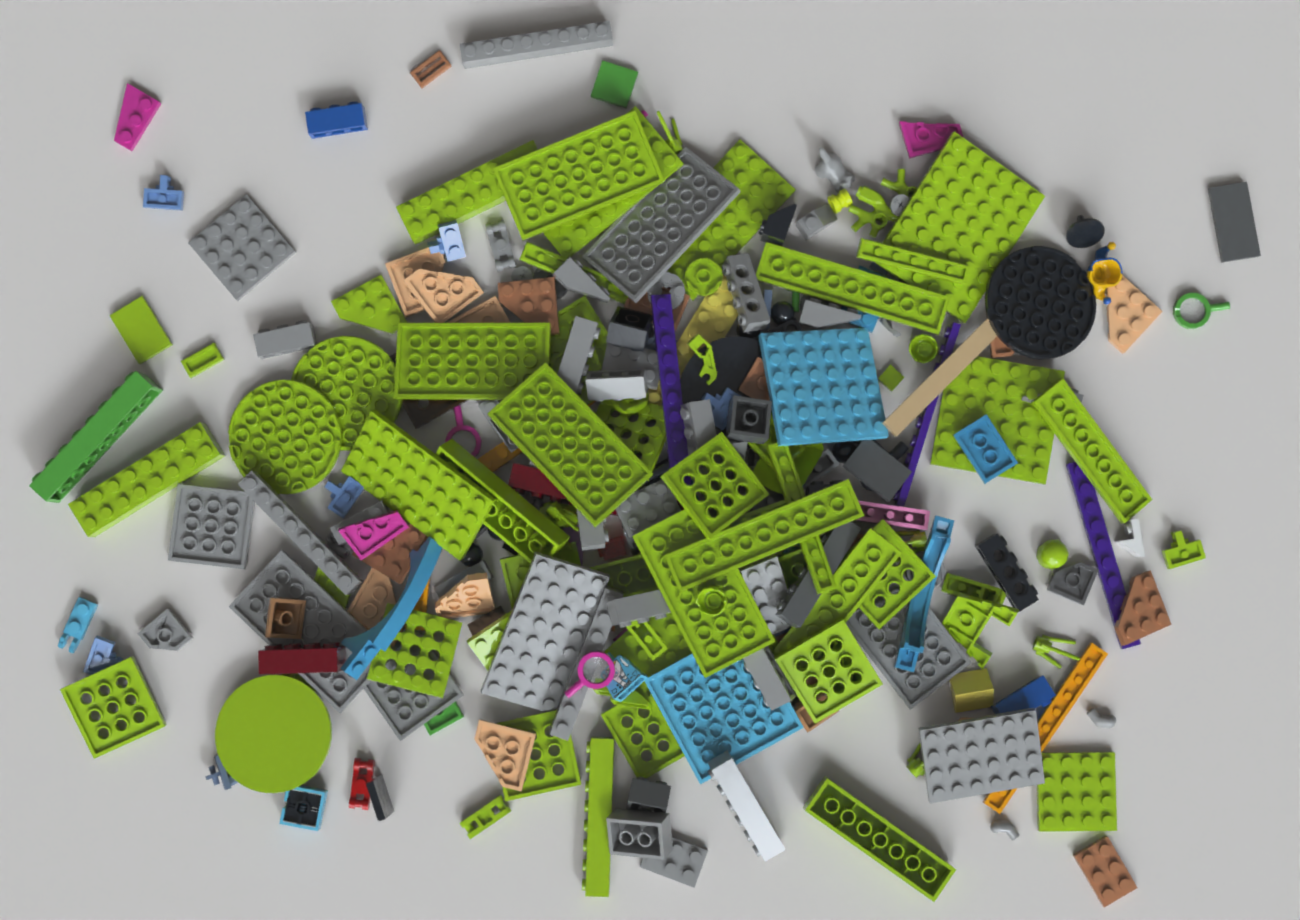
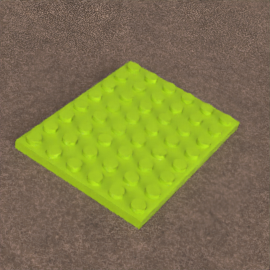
(963, 213)

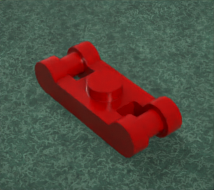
(359, 783)

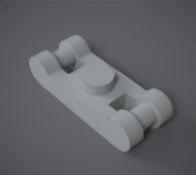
(500, 245)

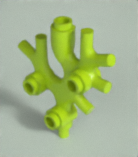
(881, 210)

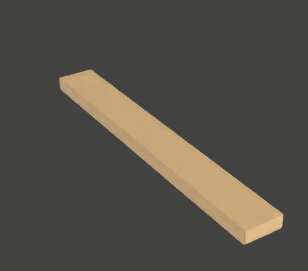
(939, 379)

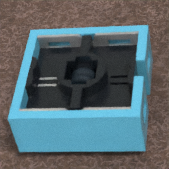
(304, 808)

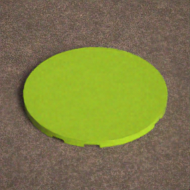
(354, 379)
(285, 435)
(273, 734)

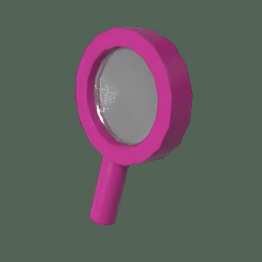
(464, 435)
(594, 671)

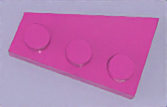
(134, 117)
(926, 138)
(373, 533)

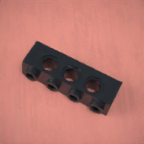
(986, 550)

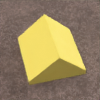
(971, 690)

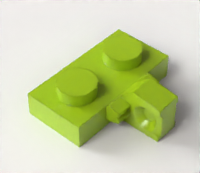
(1182, 551)

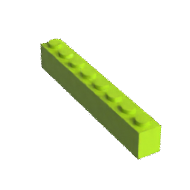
(598, 808)

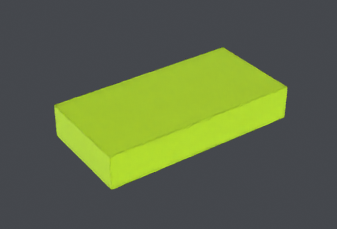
(202, 360)

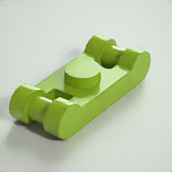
(485, 817)

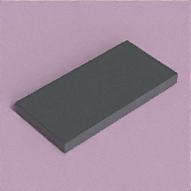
(1234, 222)

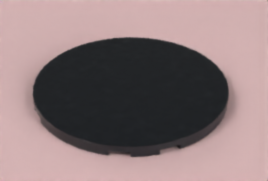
(1040, 302)
(732, 361)

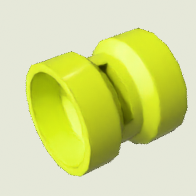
(840, 201)

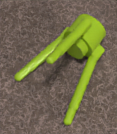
(675, 144)
(556, 512)
(918, 540)
(1042, 646)
(916, 766)

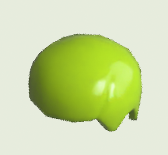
(923, 348)
(1052, 554)
(711, 600)

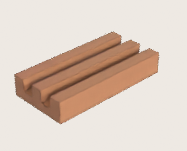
(446, 66)

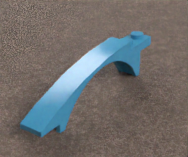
(915, 621)
(381, 635)

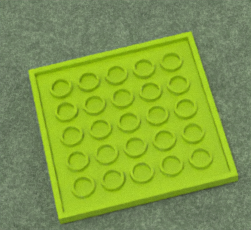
(997, 390)

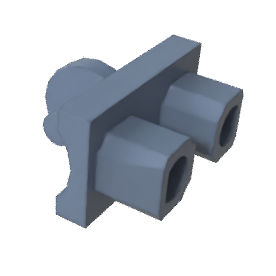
(226, 779)

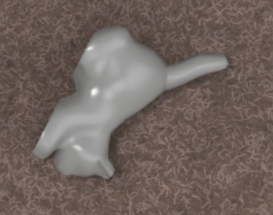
(832, 168)

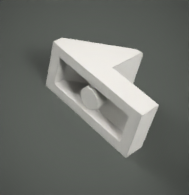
(1134, 544)

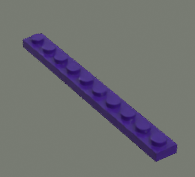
(669, 379)
(923, 422)
(1099, 543)

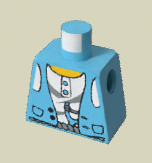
(626, 678)

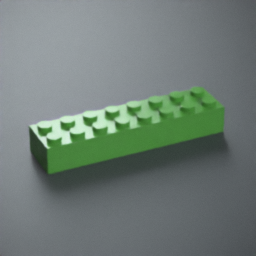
(95, 437)

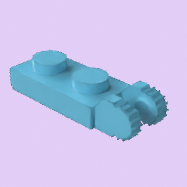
(78, 623)

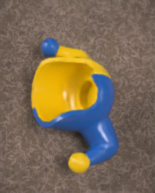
(1104, 272)

